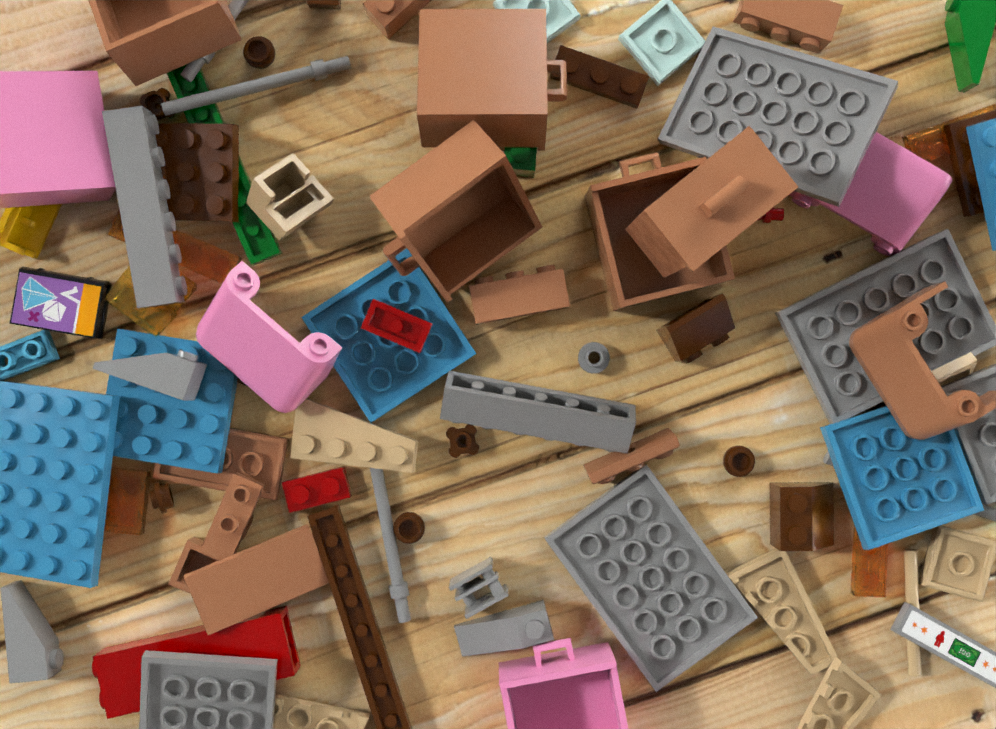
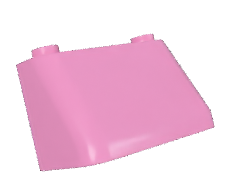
(888, 194)
(259, 348)

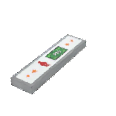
(946, 643)

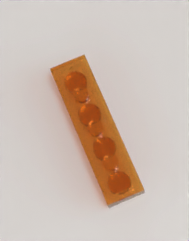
(195, 253)

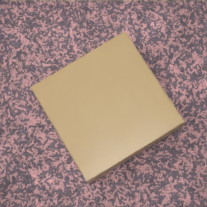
(958, 563)

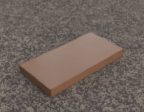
(248, 453)
(256, 579)

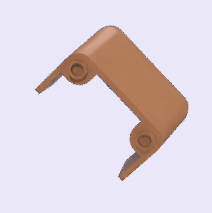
(904, 378)

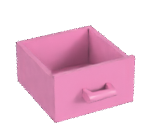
(52, 139)
(563, 688)

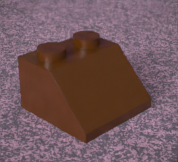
(697, 328)
(801, 515)

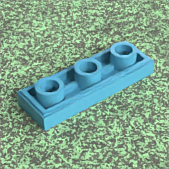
(27, 354)

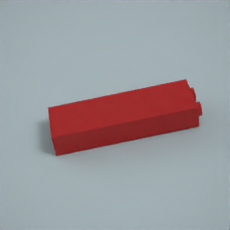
(260, 636)

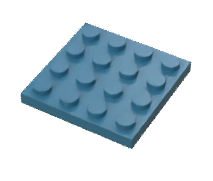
(375, 368)
(166, 428)
(898, 482)

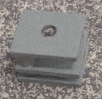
(465, 590)

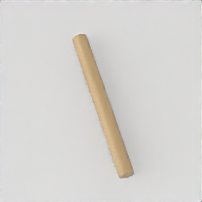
(912, 598)

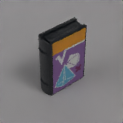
(60, 302)

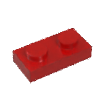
(396, 325)
(316, 489)

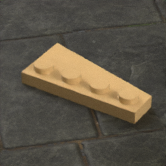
(344, 439)
(783, 603)
(839, 700)
(305, 714)

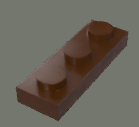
(602, 77)

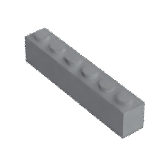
(144, 206)
(538, 412)

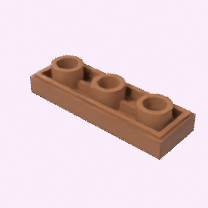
(654, 446)

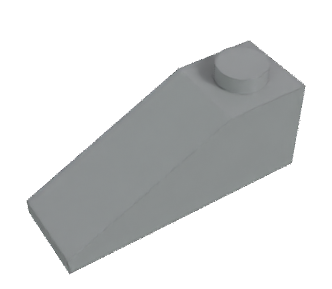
(166, 373)
(505, 630)
(29, 639)

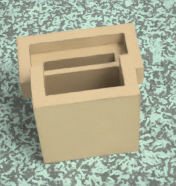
(286, 196)

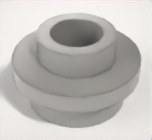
(584, 361)

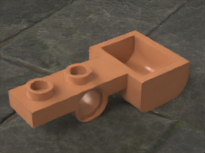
(226, 530)

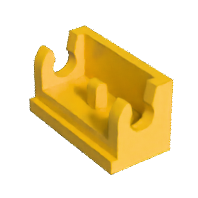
(27, 228)

